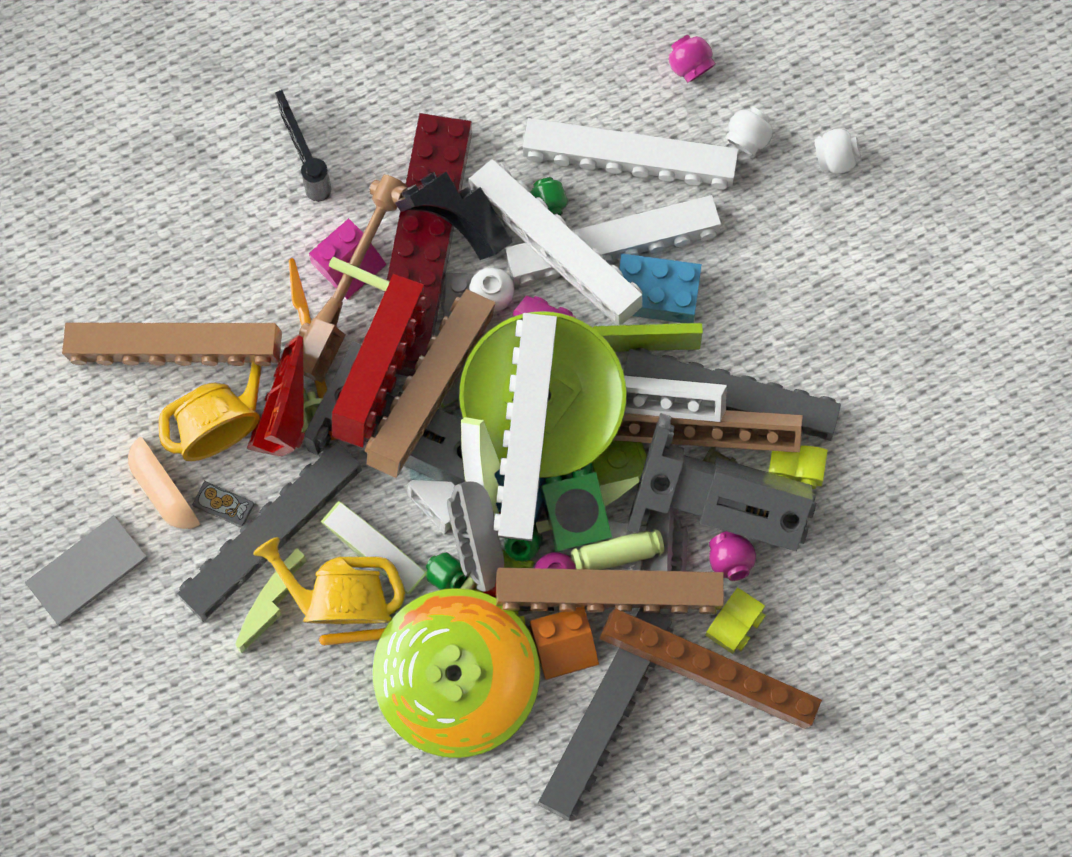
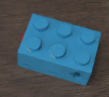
(666, 287)

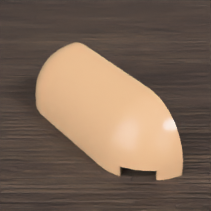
(160, 487)

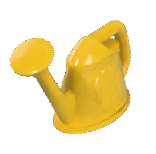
(211, 418)
(341, 591)

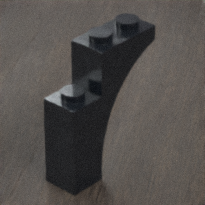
(465, 210)

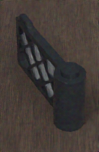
(313, 170)

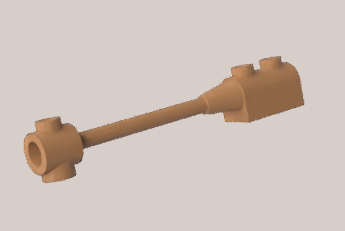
(322, 336)

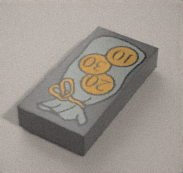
(223, 504)

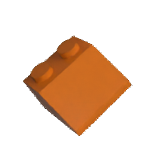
(564, 643)

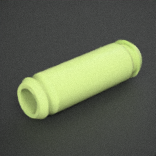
(618, 550)

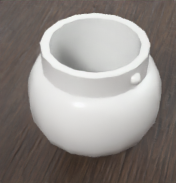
(750, 131)
(837, 151)
(494, 285)

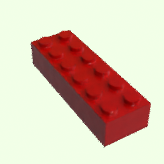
(378, 361)

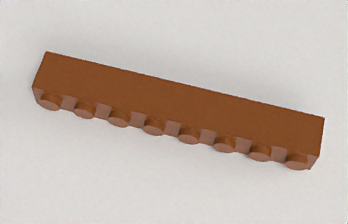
(710, 669)

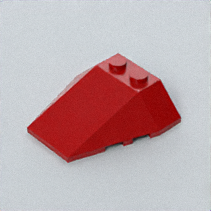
(283, 413)

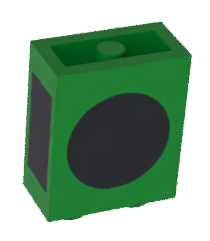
(575, 510)

